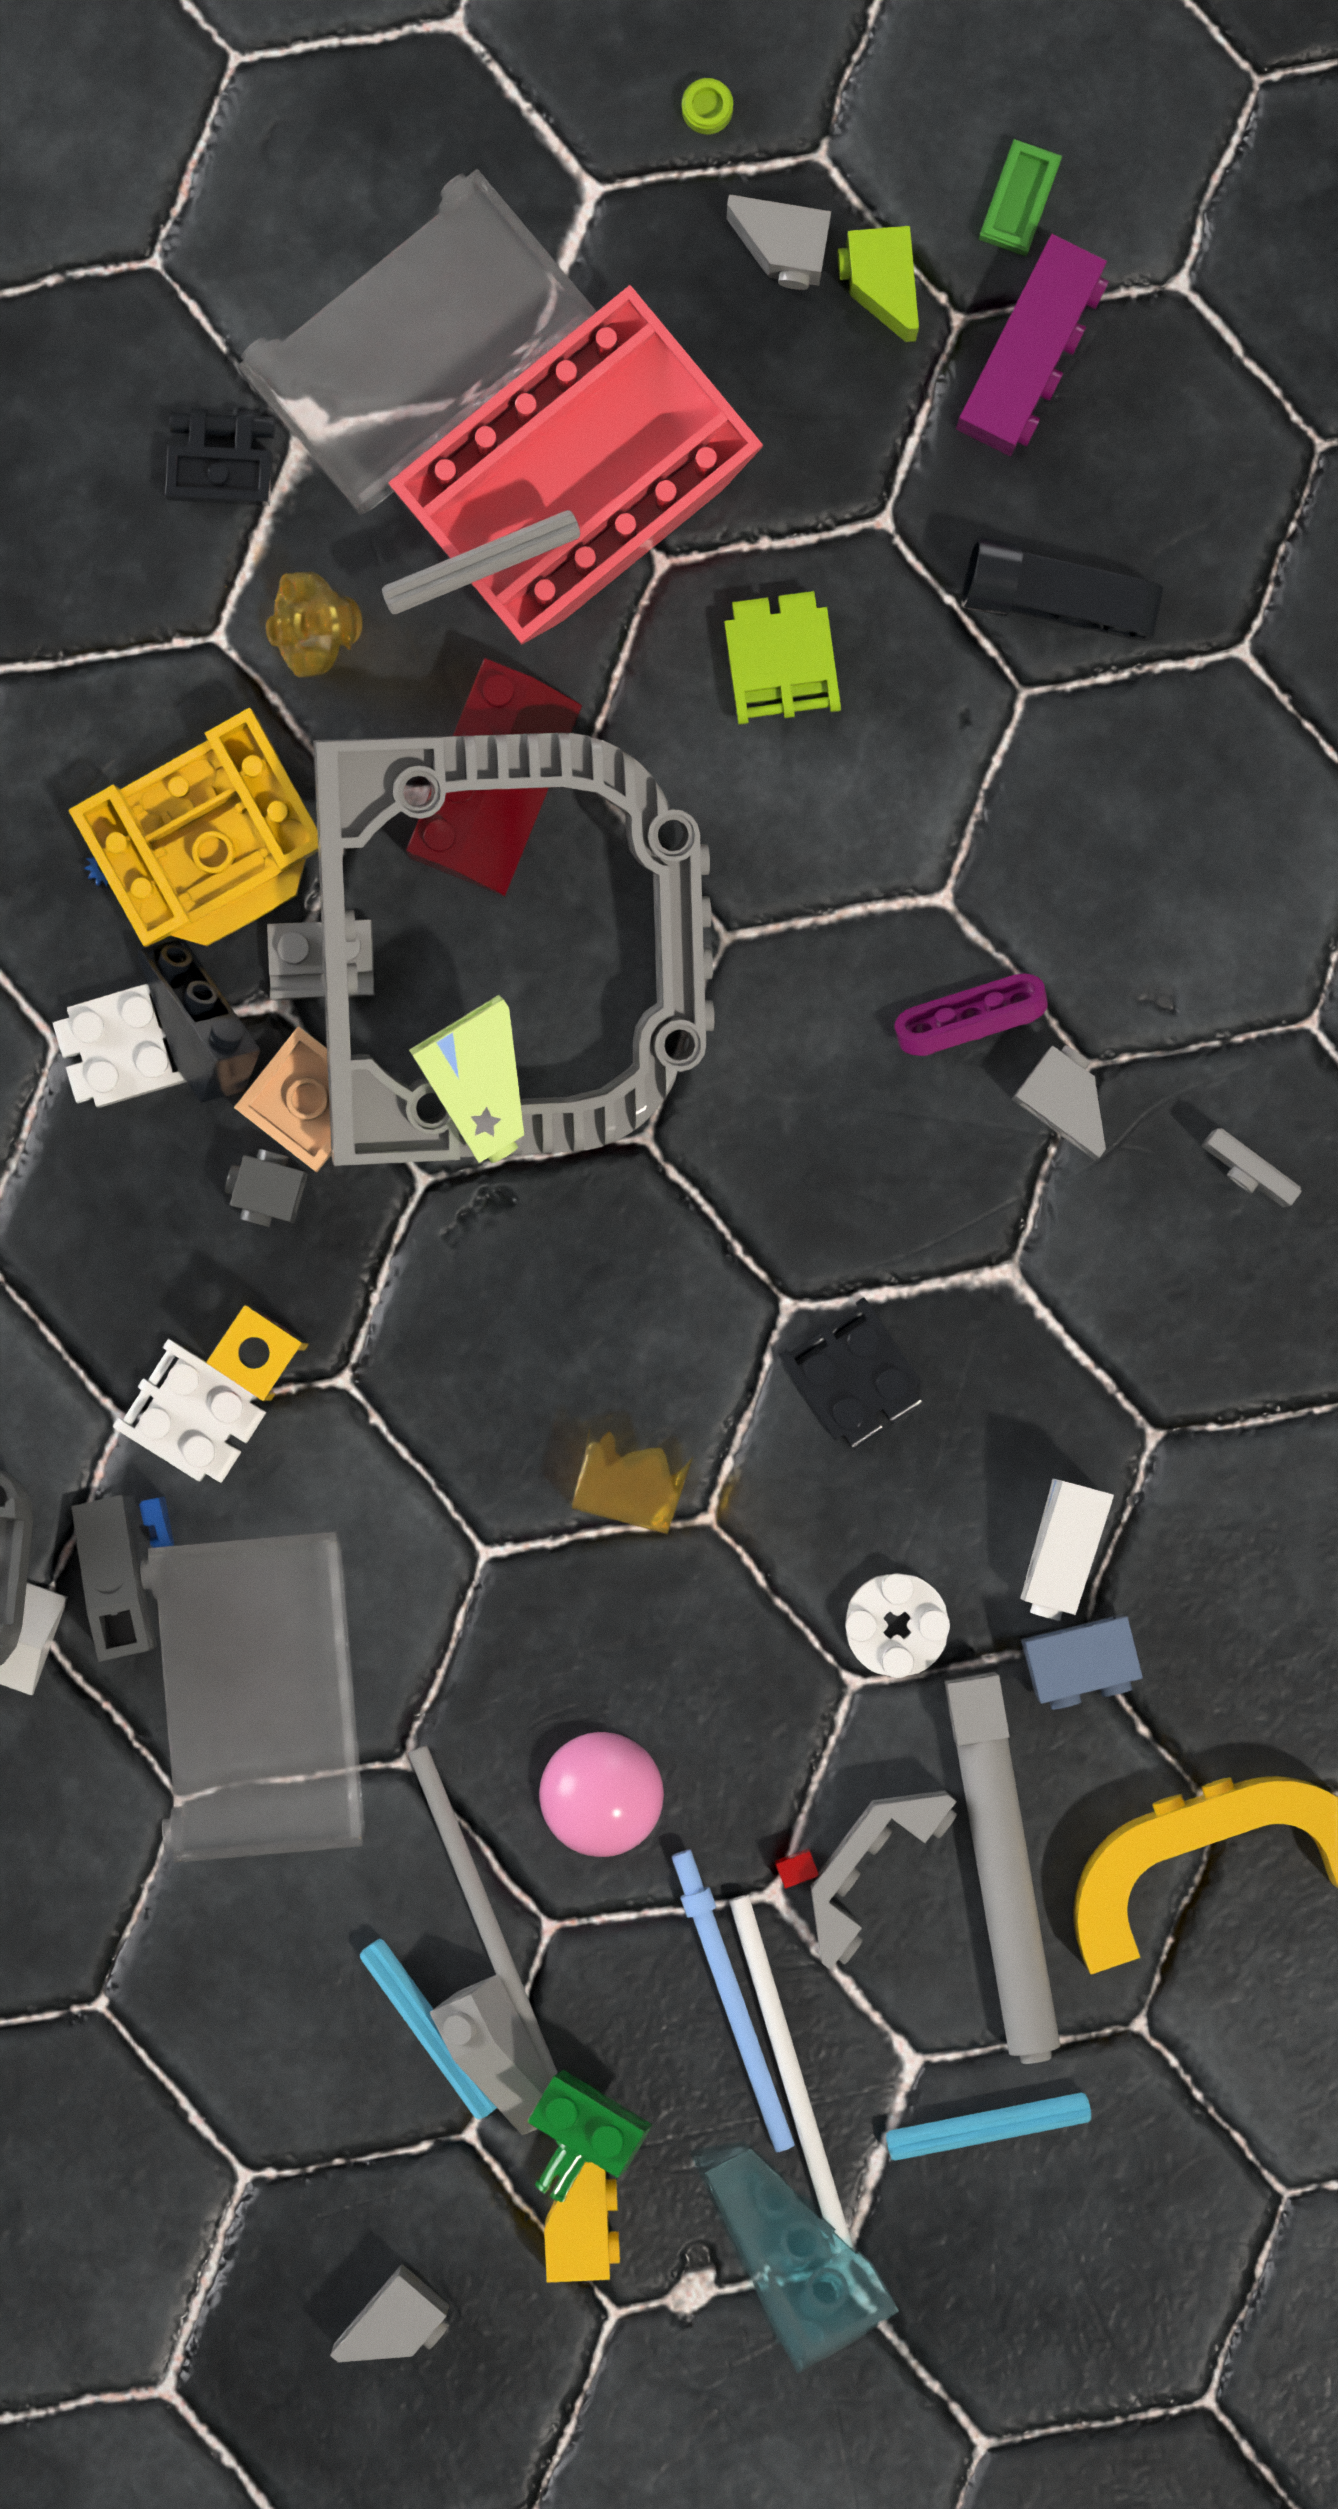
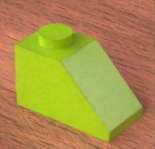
(882, 276)

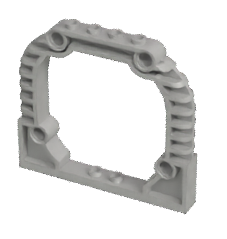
(363, 788)

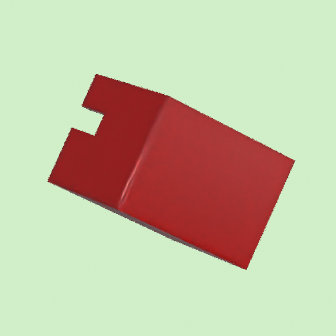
(797, 1868)

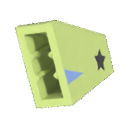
(476, 1078)

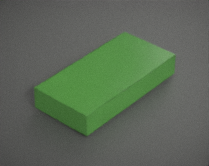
(1020, 197)

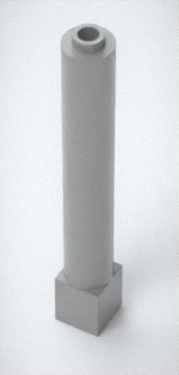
(1003, 1865)

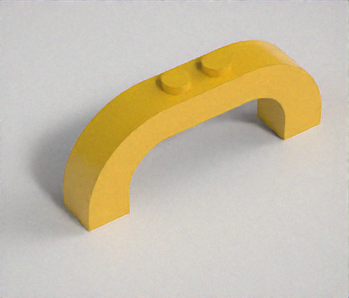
(1181, 1827)

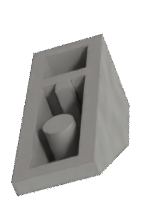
(493, 2048)

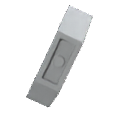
(917, 1813)

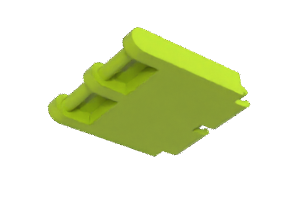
(781, 656)

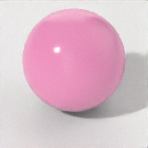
(601, 1794)

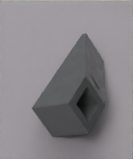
(112, 1579)

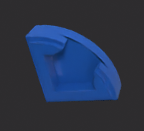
(156, 1517)

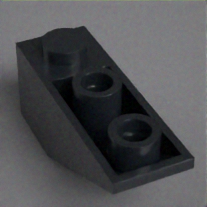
(199, 1024)

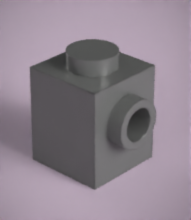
(266, 1188)

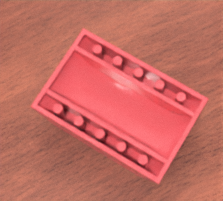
(595, 427)

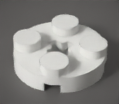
(897, 1655)

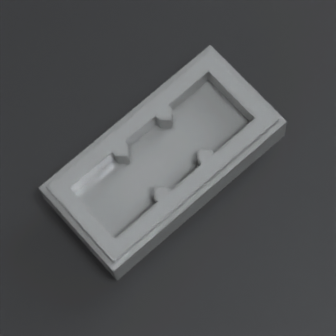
(1251, 1170)

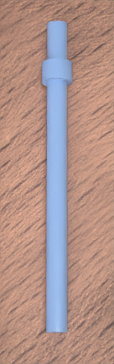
(699, 1903)

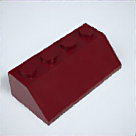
(486, 831)

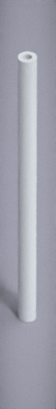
(788, 2065)

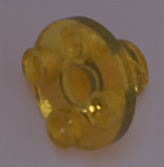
(312, 623)

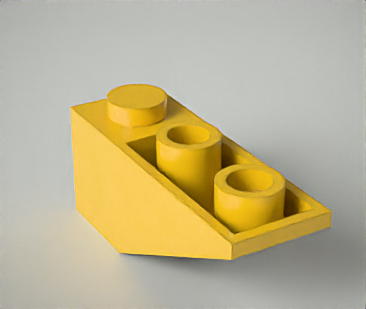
(578, 2230)

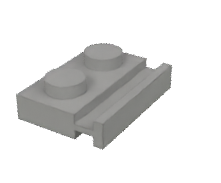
(297, 960)

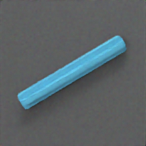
(416, 2013)
(988, 2126)

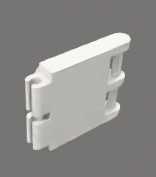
(118, 1048)
(192, 1415)

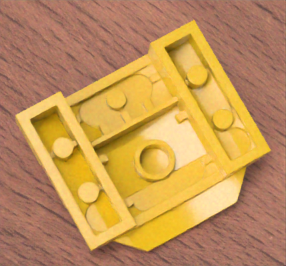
(203, 837)

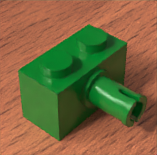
(587, 2130)

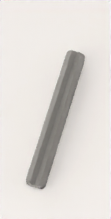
(481, 562)

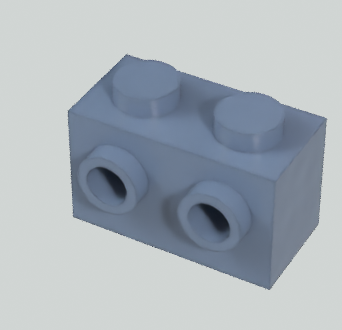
(1082, 1661)

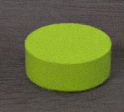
(707, 106)

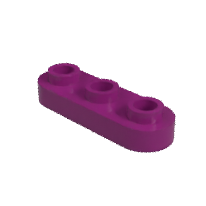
(971, 1014)

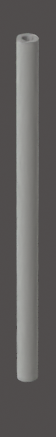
(477, 1898)

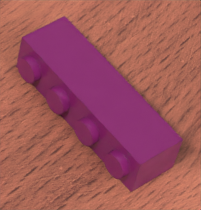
(1032, 345)

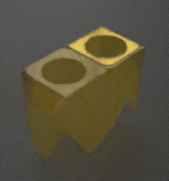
(630, 1487)

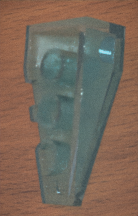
(803, 2272)

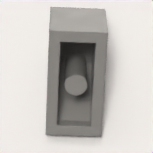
(782, 238)
(1065, 1099)
(394, 2321)

